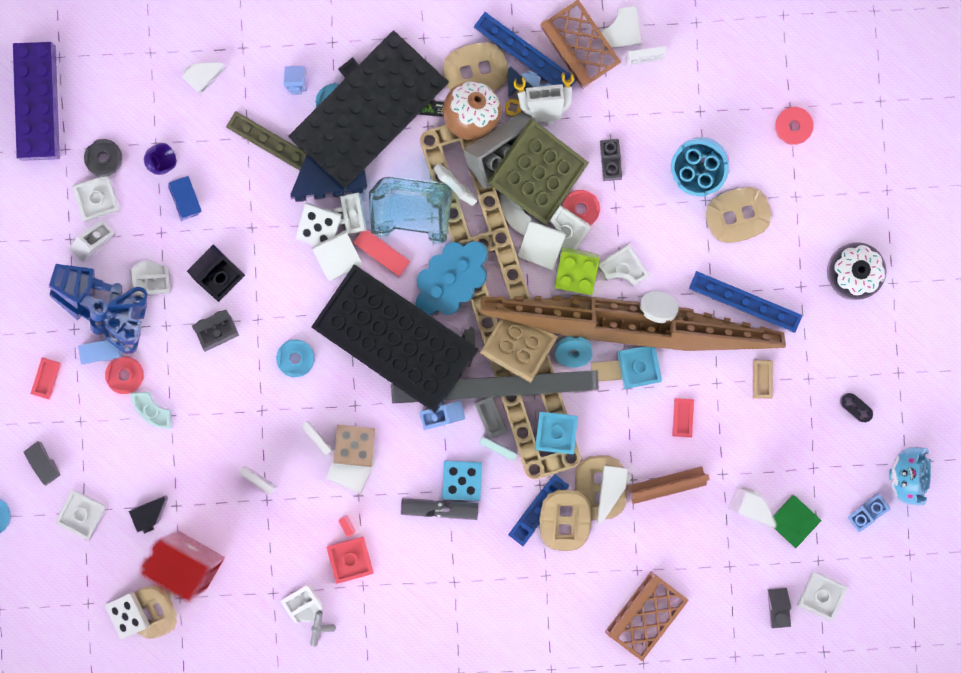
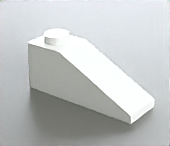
(612, 486)

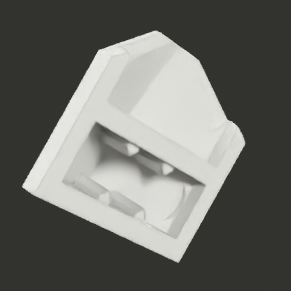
(151, 277)
(302, 604)

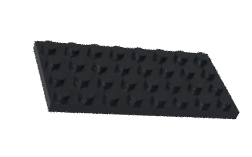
(368, 109)
(395, 338)

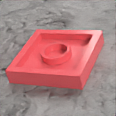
(350, 560)

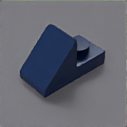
(512, 74)

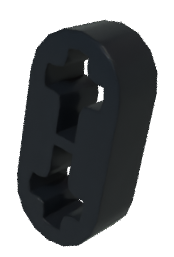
(859, 404)

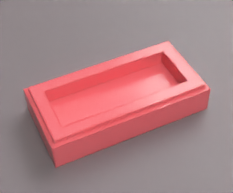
(45, 378)
(683, 417)
(347, 525)

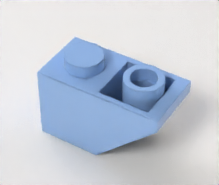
(295, 79)

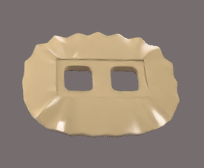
(471, 56)
(743, 228)
(585, 483)
(579, 520)
(159, 624)

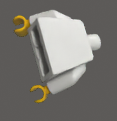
(545, 102)

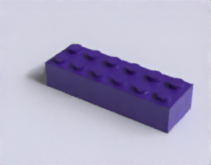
(36, 101)

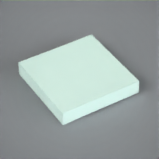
(498, 448)

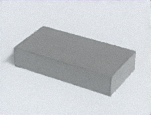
(490, 417)

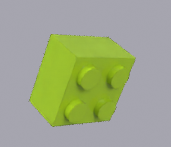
(577, 271)

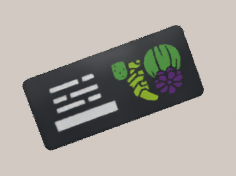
(434, 108)

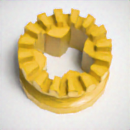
(507, 106)

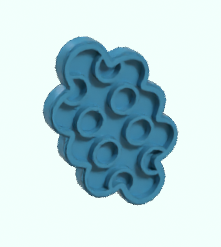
(452, 277)

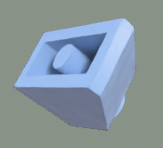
(445, 415)

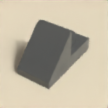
(779, 607)

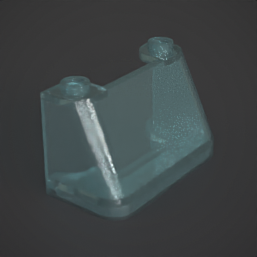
(410, 207)

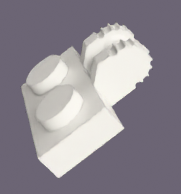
(352, 212)

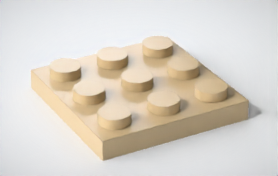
(519, 348)

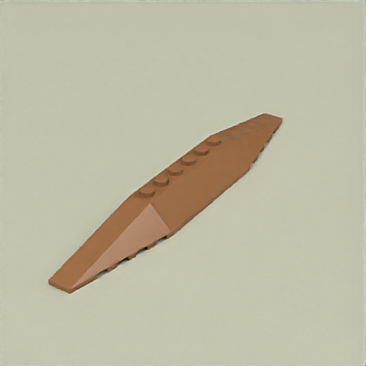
(625, 323)

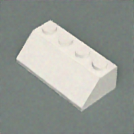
(751, 505)

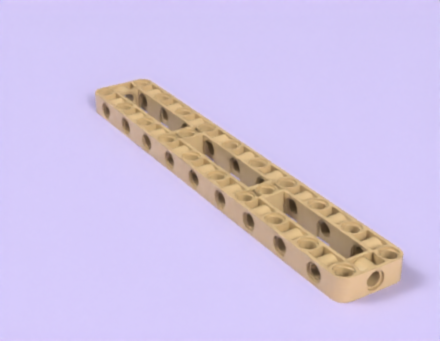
(508, 261)

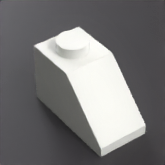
(202, 75)
(91, 241)

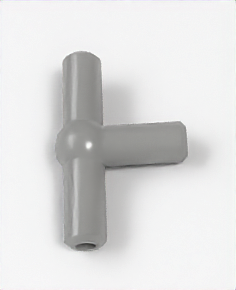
(317, 628)

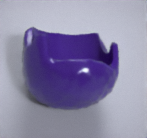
(160, 159)

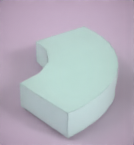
(151, 411)

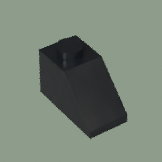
(148, 514)

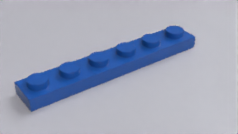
(521, 50)
(745, 302)

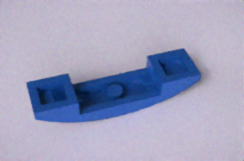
(530, 518)

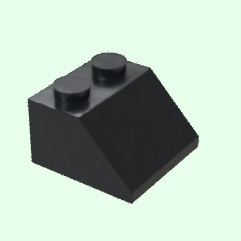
(215, 273)

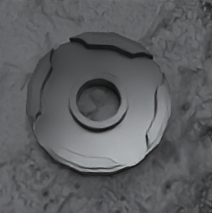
(105, 168)

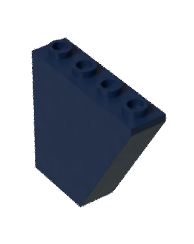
(316, 183)

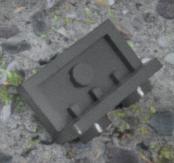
(215, 330)

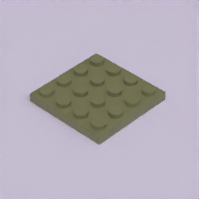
(538, 172)

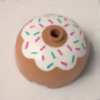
(471, 110)

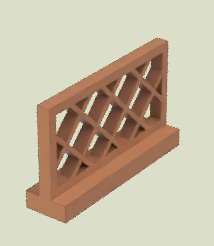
(567, 54)
(668, 485)
(632, 609)

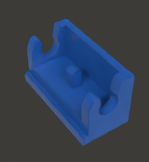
(184, 198)

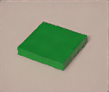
(795, 521)

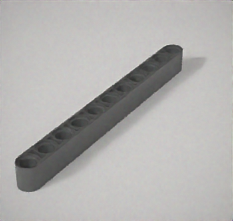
(513, 386)

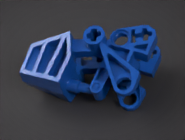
(73, 291)

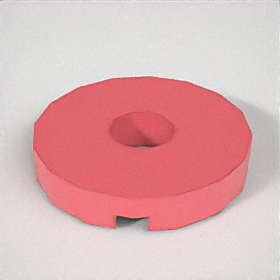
(805, 123)
(586, 198)
(135, 370)

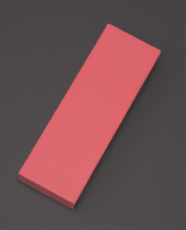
(382, 252)

